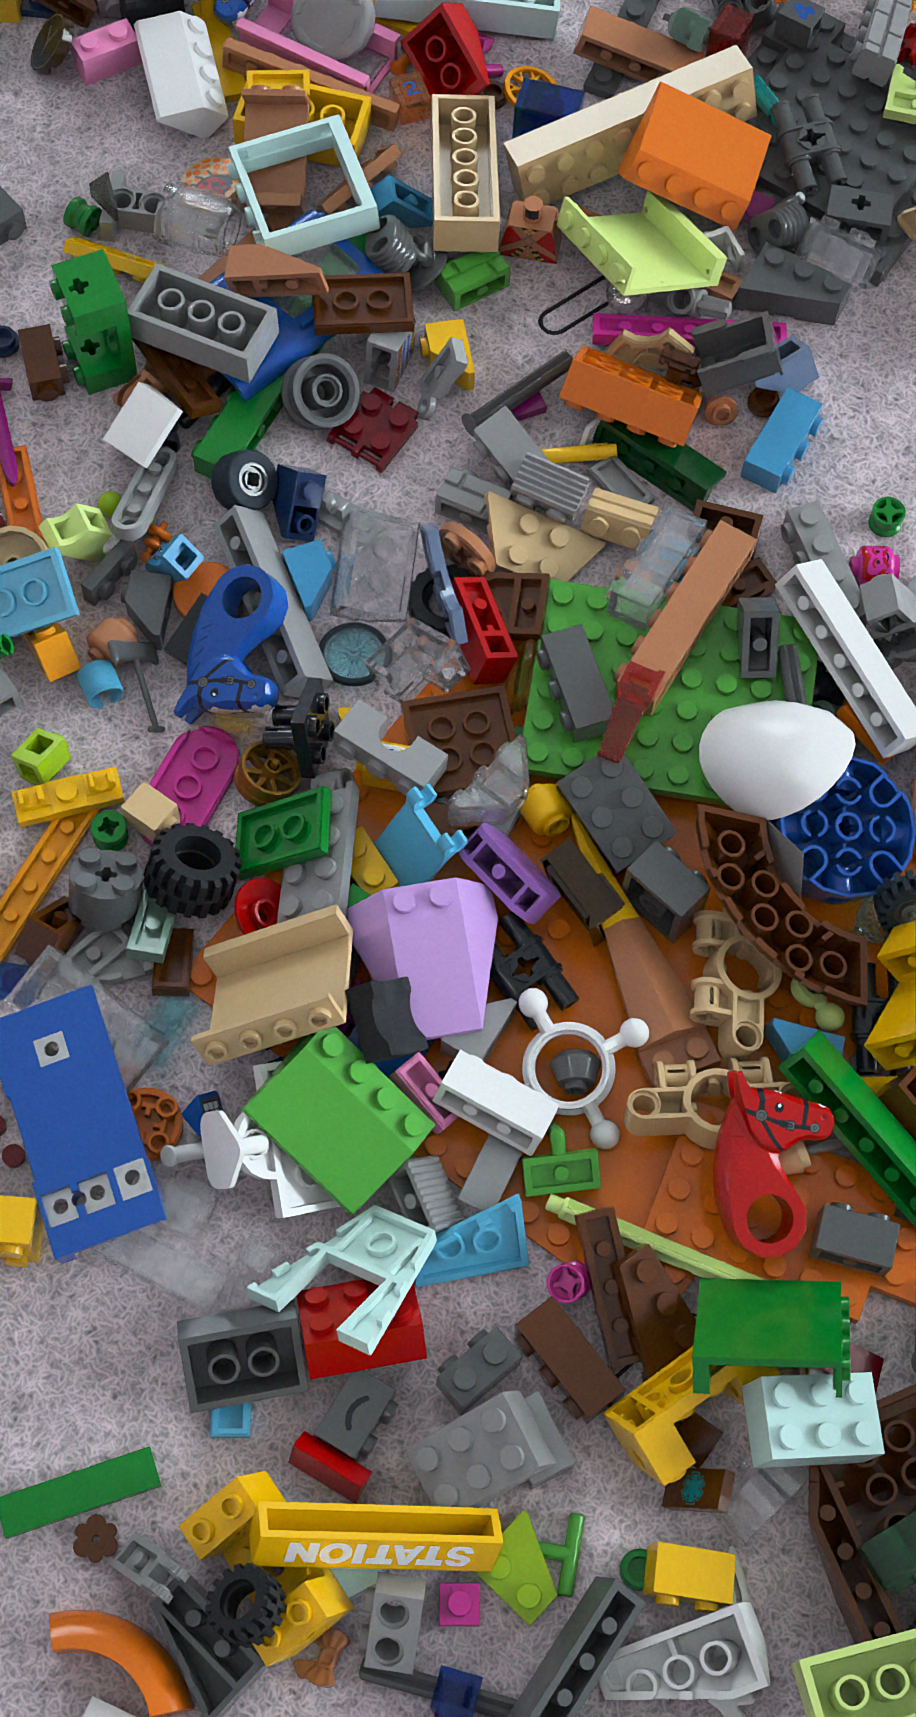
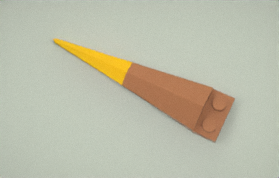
(648, 983)

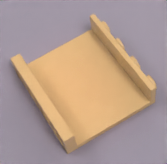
(277, 984)

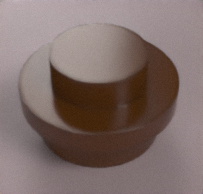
(762, 402)

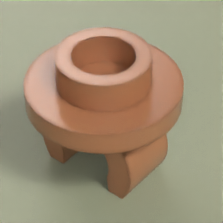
(721, 410)

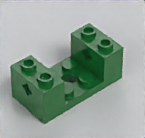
(94, 321)

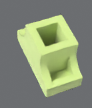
(78, 533)

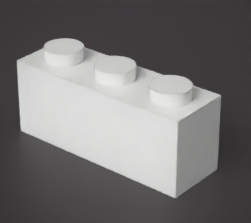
(496, 1102)

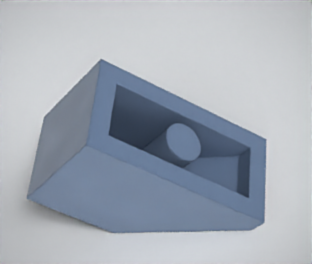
(797, 367)

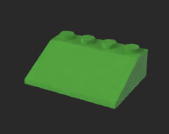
(338, 1117)

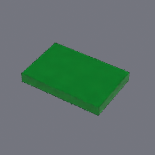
(284, 832)

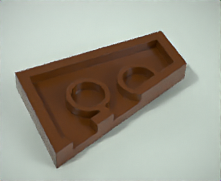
(656, 1310)

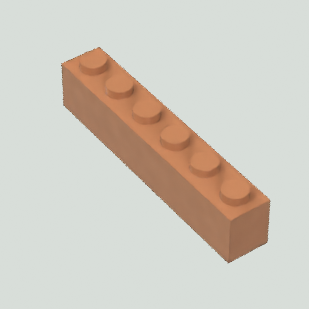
(690, 606)

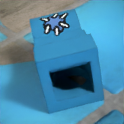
(175, 559)

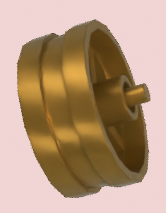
(267, 774)

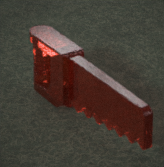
(629, 709)

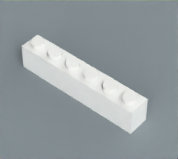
(850, 656)

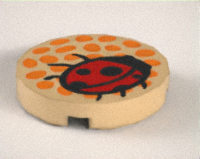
(213, 175)

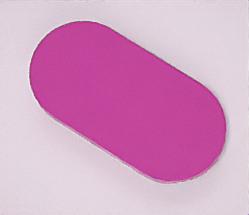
(197, 773)

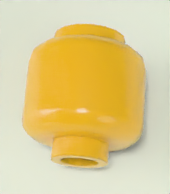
(546, 810)

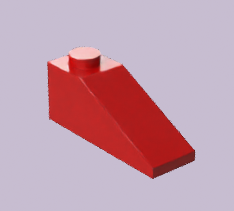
(489, 644)

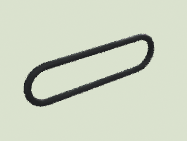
(540, 320)

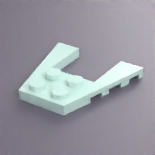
(371, 1246)

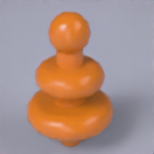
(158, 534)

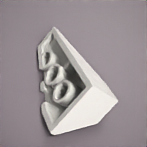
(701, 1659)

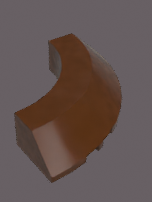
(771, 914)

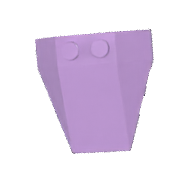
(438, 939)

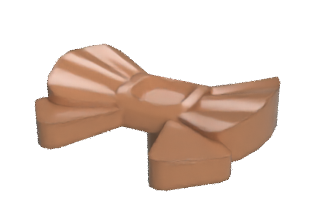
(322, 1671)

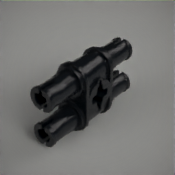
(528, 951)
(864, 1021)

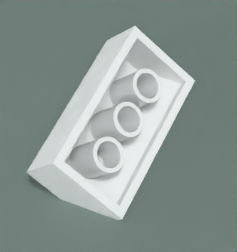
(181, 73)

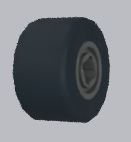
(244, 480)

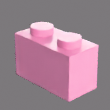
(106, 51)

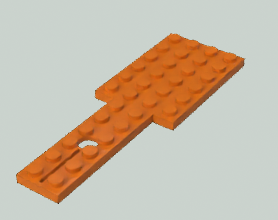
(688, 1215)

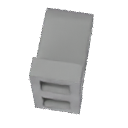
(134, 207)

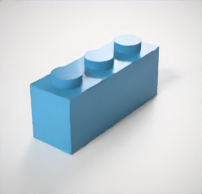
(783, 441)

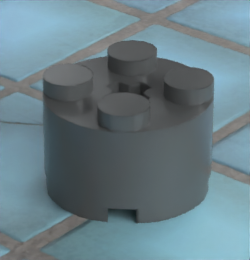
(105, 888)

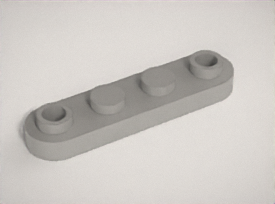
(144, 496)

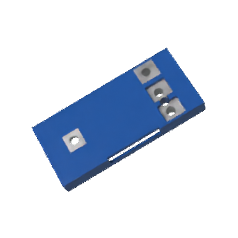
(77, 1124)

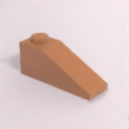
(266, 272)

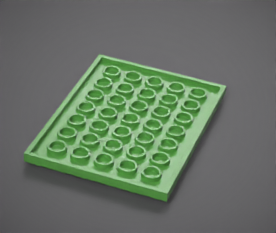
(667, 741)

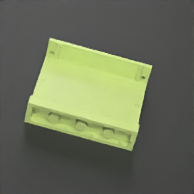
(645, 249)

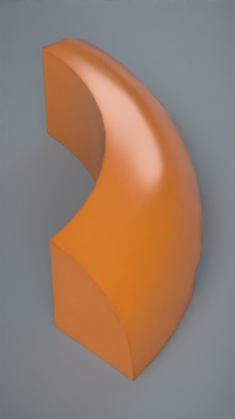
(129, 1647)

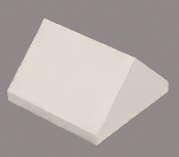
(143, 424)

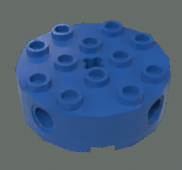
(852, 835)

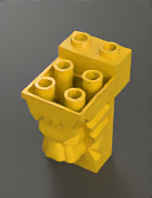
(894, 1034)

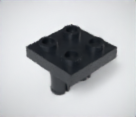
(308, 731)

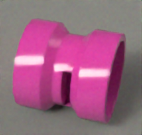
(561, 1283)

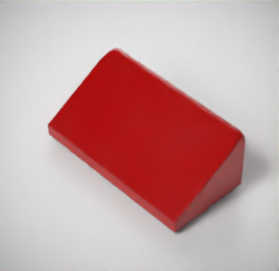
(329, 1466)

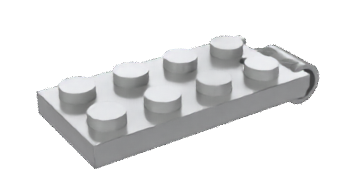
(326, 878)

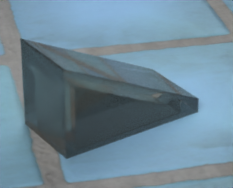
(103, 194)

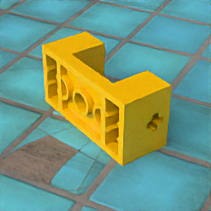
(648, 1413)
(312, 1594)

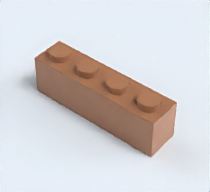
(630, 47)

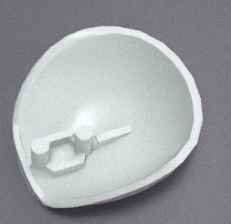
(774, 756)

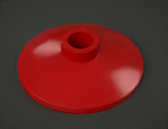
(257, 899)

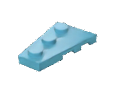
(478, 1245)

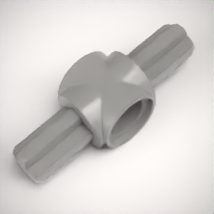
(700, 303)

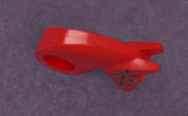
(747, 1165)

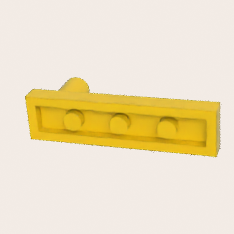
(231, 81)

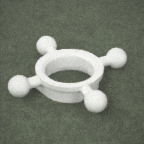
(632, 1033)

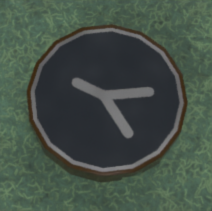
(52, 43)

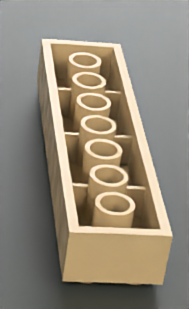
(593, 141)

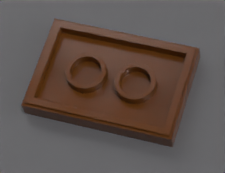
(364, 304)

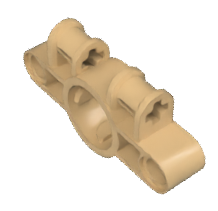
(717, 999)
(678, 1085)

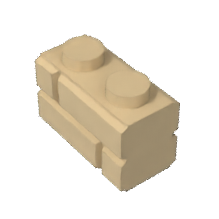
(618, 518)

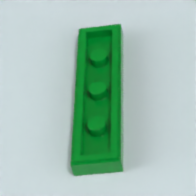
(78, 1492)

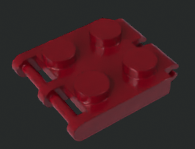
(376, 428)

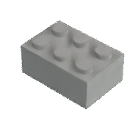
(481, 1453)

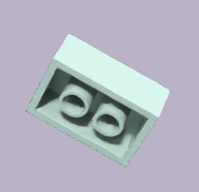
(804, 1424)

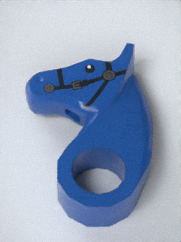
(220, 642)

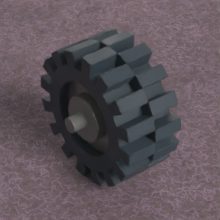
(896, 900)

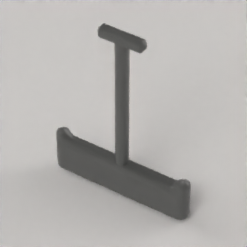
(138, 653)

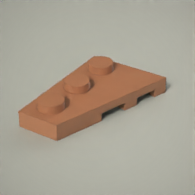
(385, 162)

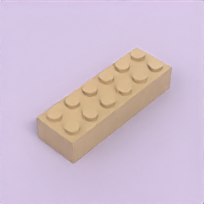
(464, 173)

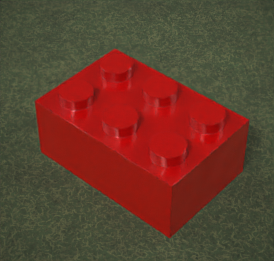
(329, 1306)

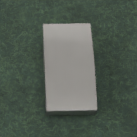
(490, 1174)

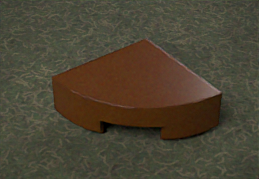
(676, 377)

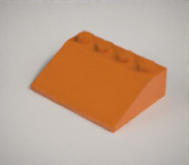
(695, 156)
(630, 396)

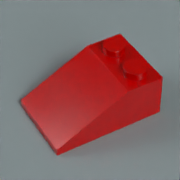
(448, 52)

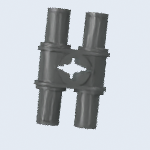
(808, 144)

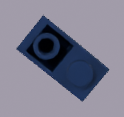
(298, 501)

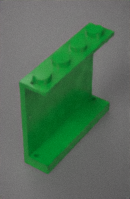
(771, 1327)

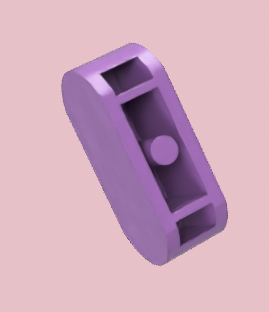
(509, 873)

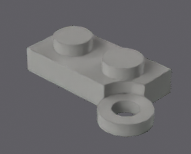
(441, 376)

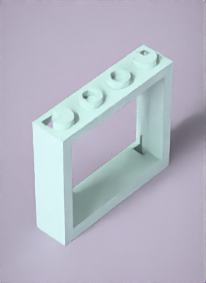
(292, 145)

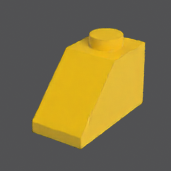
(437, 335)

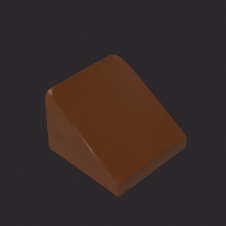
(699, 1437)

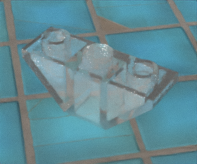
(494, 789)

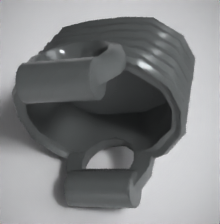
(780, 225)
(394, 248)

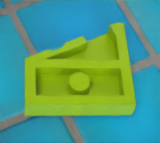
(521, 1571)

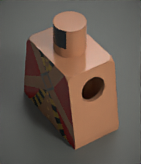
(531, 231)

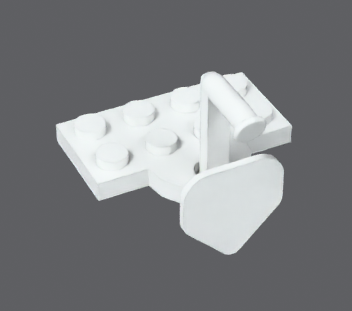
(229, 1149)

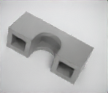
(360, 739)

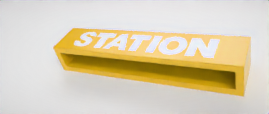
(374, 1536)

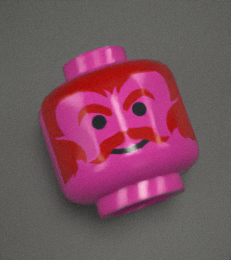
(872, 562)

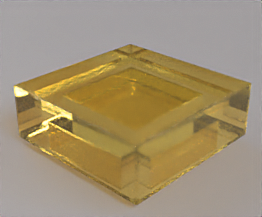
(234, 724)

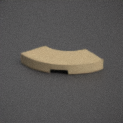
(645, 350)

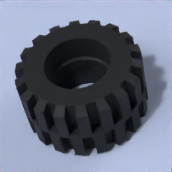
(192, 870)

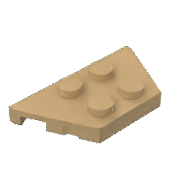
(535, 543)

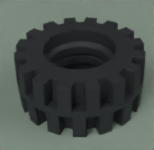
(263, 1613)

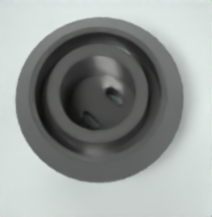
(575, 1070)

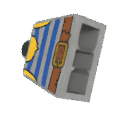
(401, 349)

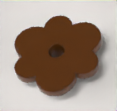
(84, 1544)

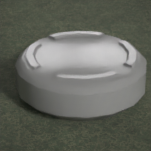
(333, 26)

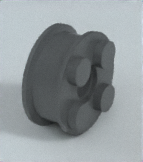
(301, 396)

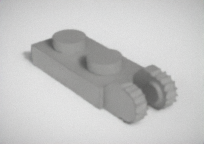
(148, 1567)

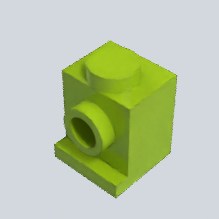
(41, 756)

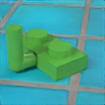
(560, 1169)

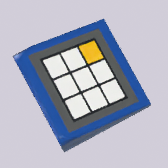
(199, 1105)

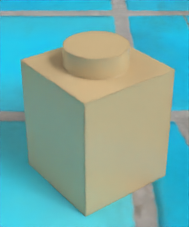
(150, 811)

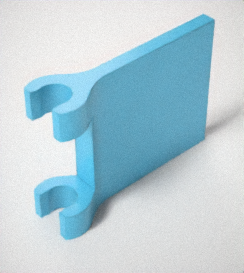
(413, 843)

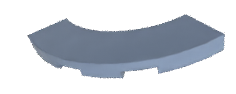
(442, 585)

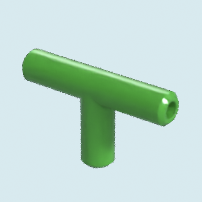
(567, 1554)

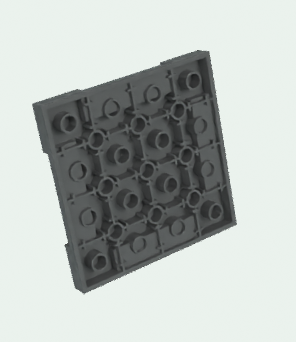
(875, 149)

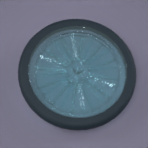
(347, 649)

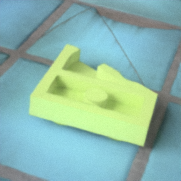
(901, 97)

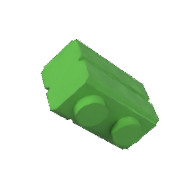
(472, 278)

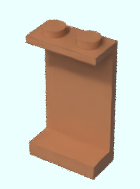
(269, 111)

